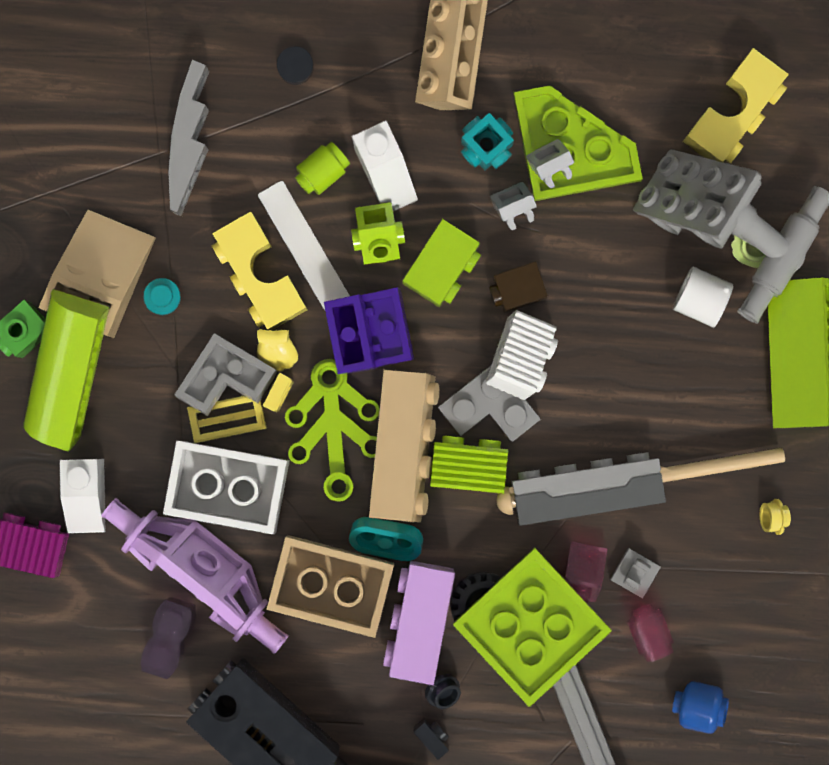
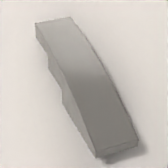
(185, 151)

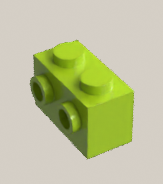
(442, 263)

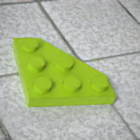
(598, 152)

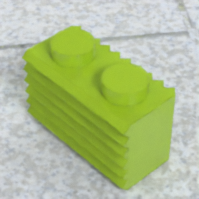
(469, 466)

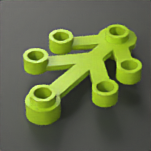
(332, 422)

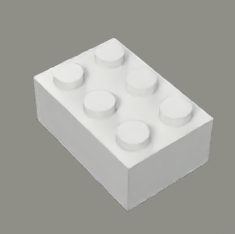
(226, 487)

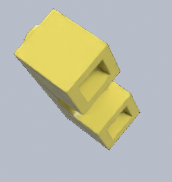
(757, 83)
(241, 245)

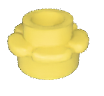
(774, 516)

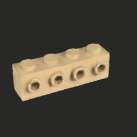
(451, 54)
(403, 446)

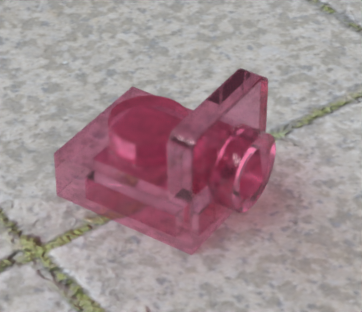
(586, 570)

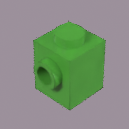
(21, 330)

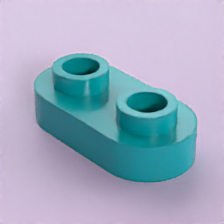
(386, 539)

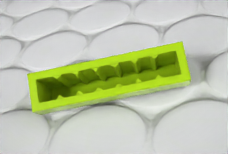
(800, 354)
(65, 369)

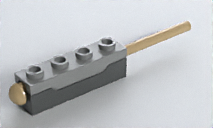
(610, 486)

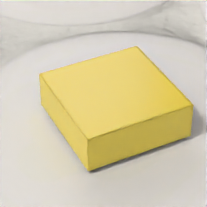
(278, 392)

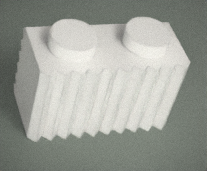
(521, 355)

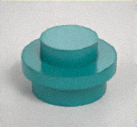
(162, 296)

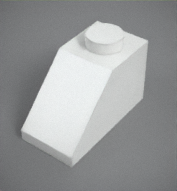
(83, 495)

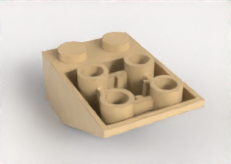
(102, 266)

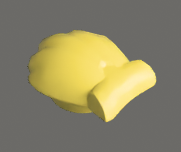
(276, 349)

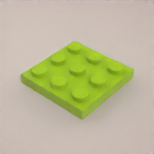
(532, 627)

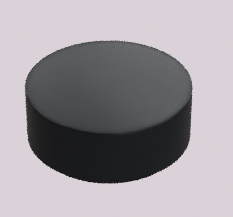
(295, 65)

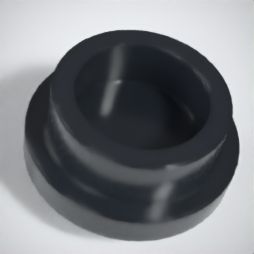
(444, 691)

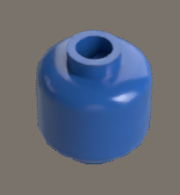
(701, 707)

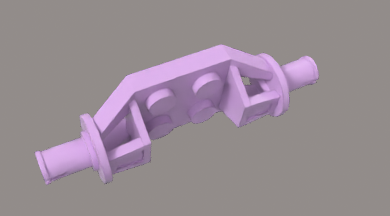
(201, 566)

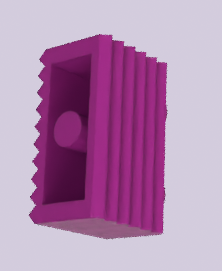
(32, 547)

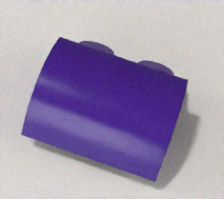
(368, 331)

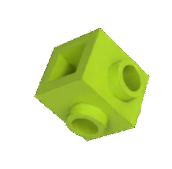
(377, 233)

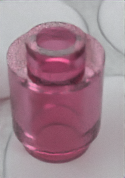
(650, 633)

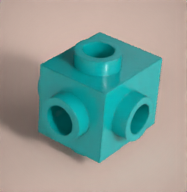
(488, 128)

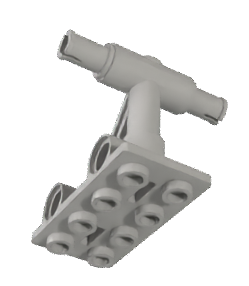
(715, 203)

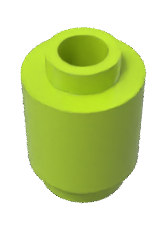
(321, 168)

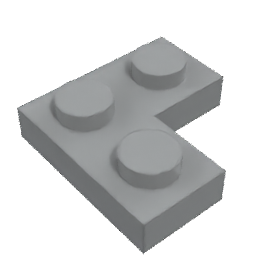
(222, 366)
(479, 400)

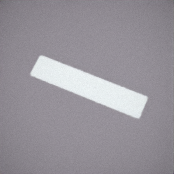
(302, 243)

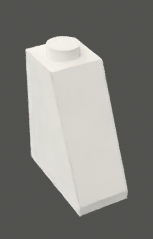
(384, 166)

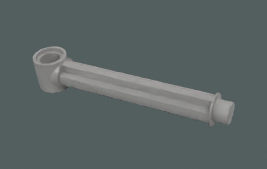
(582, 719)

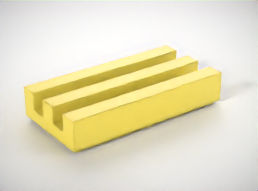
(196, 424)

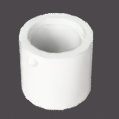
(703, 297)

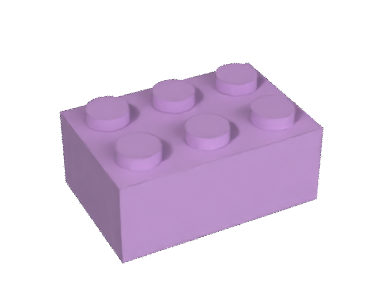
(419, 622)

